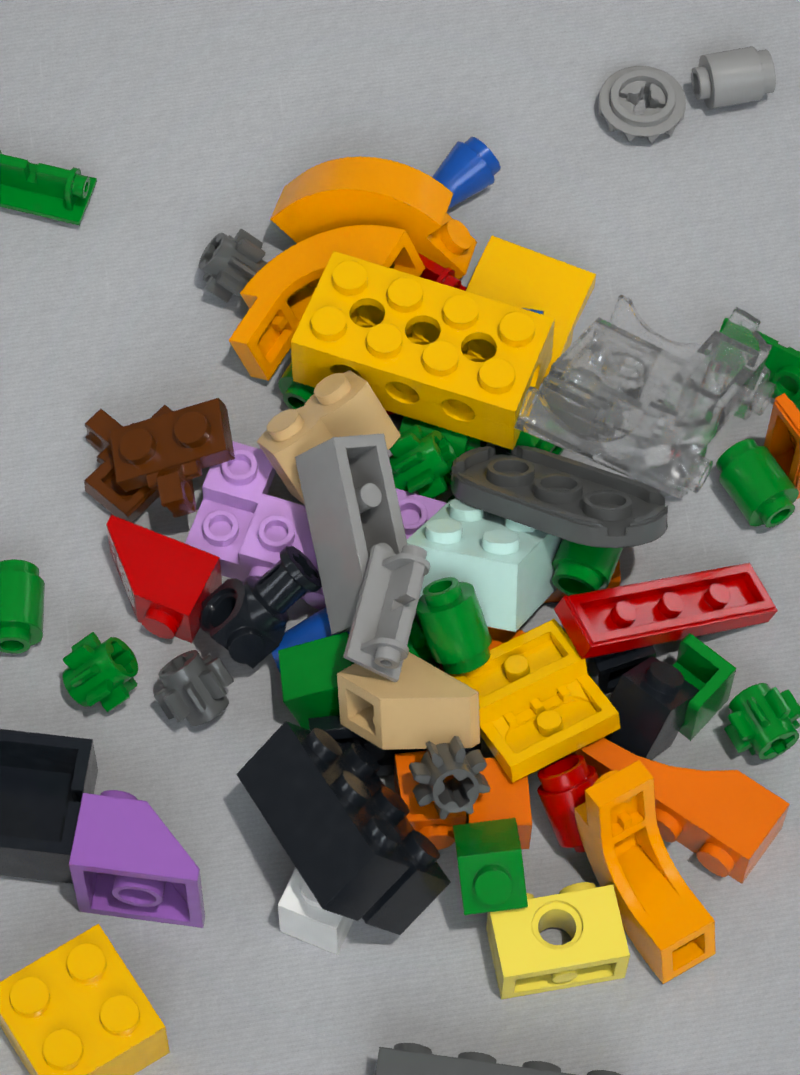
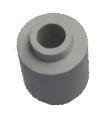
(733, 77)

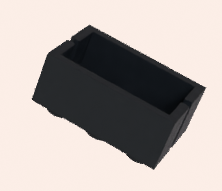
(42, 801)
(344, 828)

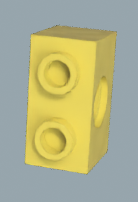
(531, 965)

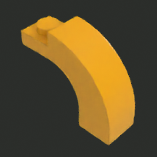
(376, 193)
(287, 282)
(628, 852)

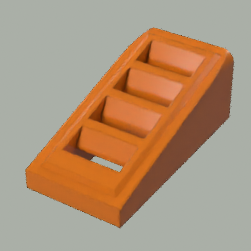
(784, 437)

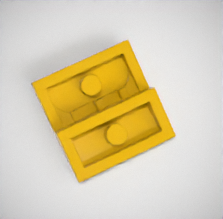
(534, 282)
(538, 701)

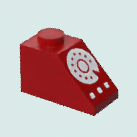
(163, 578)

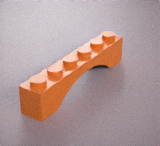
(710, 812)

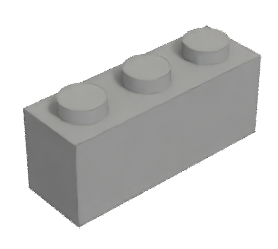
(349, 510)

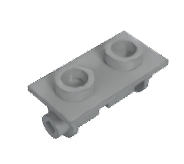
(387, 610)

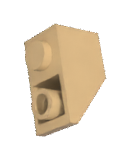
(411, 711)

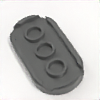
(560, 496)

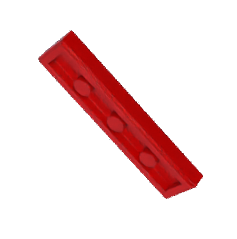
(664, 610)

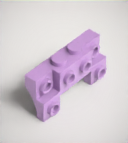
(253, 527)

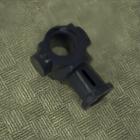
(253, 613)

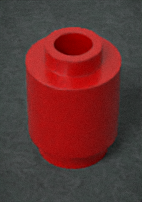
(563, 790)

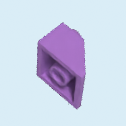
(132, 864)

